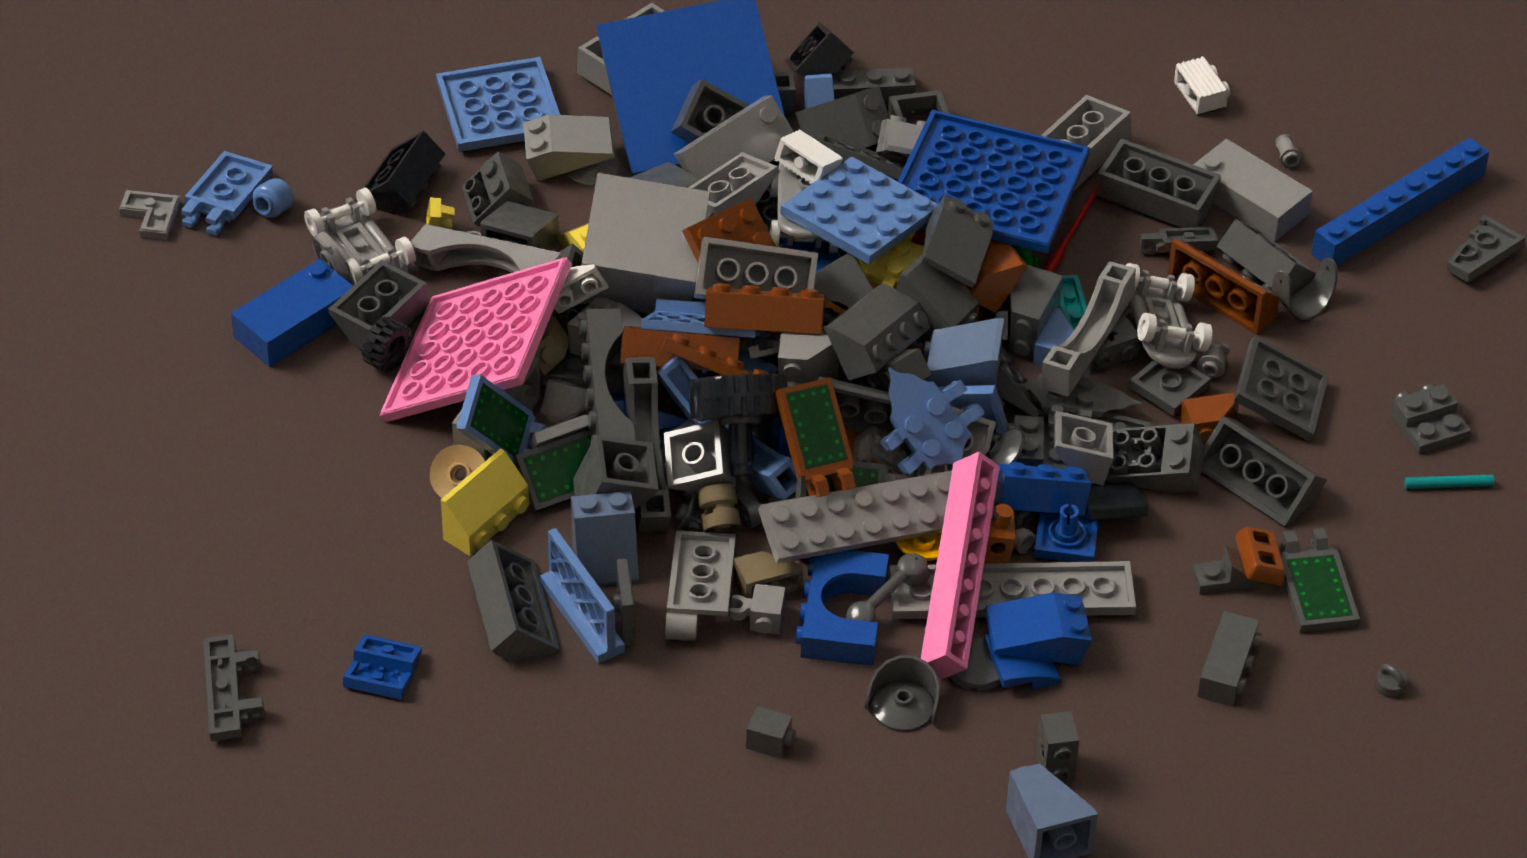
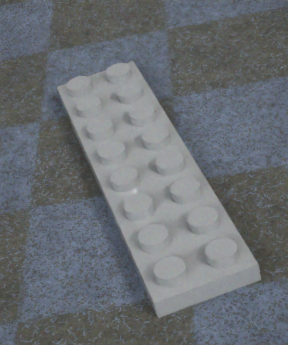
(856, 517)
(1103, 587)

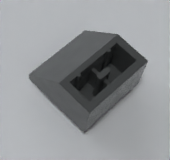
(493, 185)

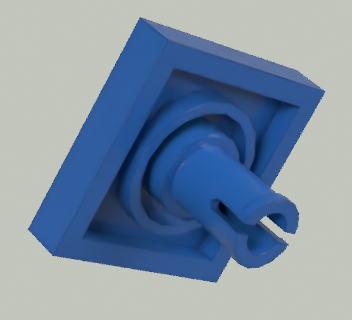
(1066, 536)

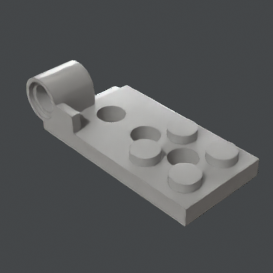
(682, 604)

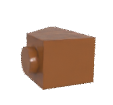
(1208, 411)

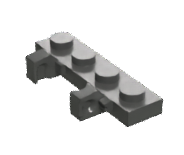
(222, 670)

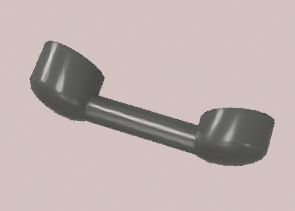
(911, 570)

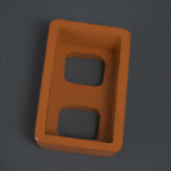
(1250, 551)

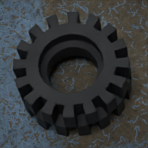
(386, 344)

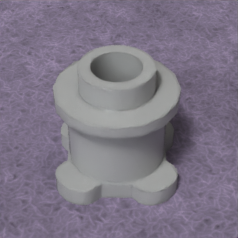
(1214, 360)

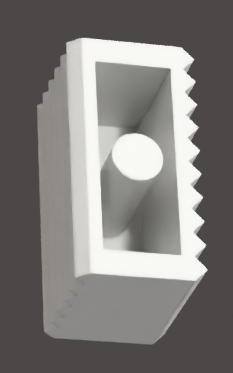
(1201, 85)
(806, 156)

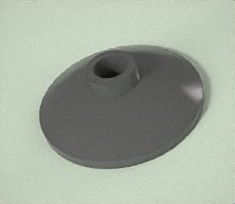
(1006, 447)
(902, 706)

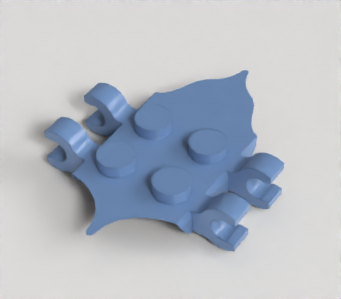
(927, 421)

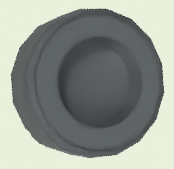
(1391, 680)

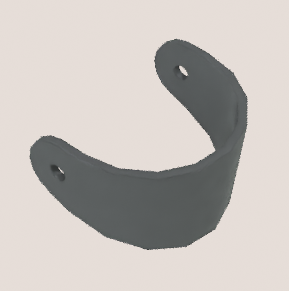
(1314, 297)
(906, 669)

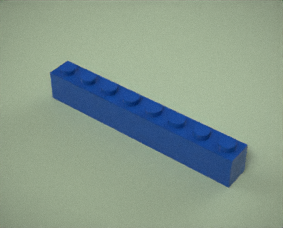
(1400, 202)

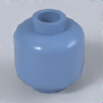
(272, 198)

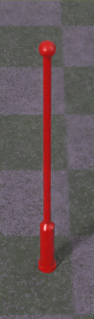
(1058, 253)

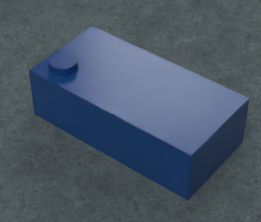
(289, 313)

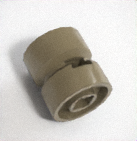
(719, 509)

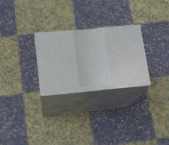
(640, 240)

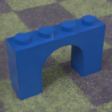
(830, 636)

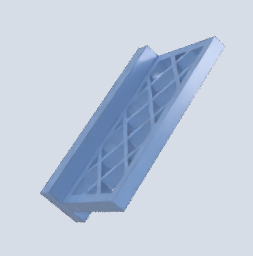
(689, 317)
(581, 600)

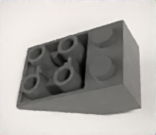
(1158, 457)

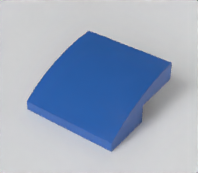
(382, 666)
(1018, 671)

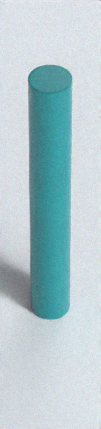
(1449, 481)

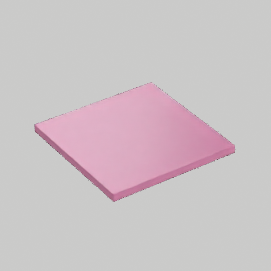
(476, 331)

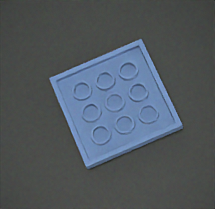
(494, 100)
(859, 210)

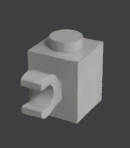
(764, 608)

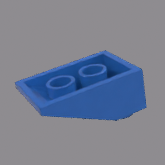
(1040, 628)

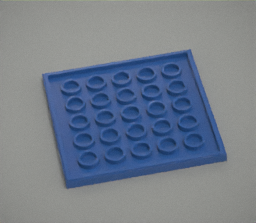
(664, 53)
(997, 170)

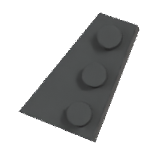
(1484, 249)

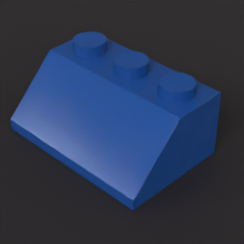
(1042, 487)

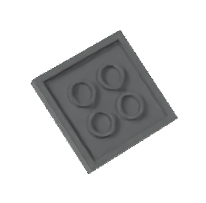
(1281, 387)

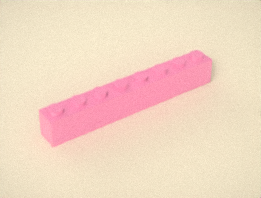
(960, 565)

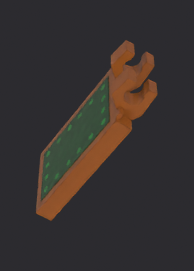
(816, 436)

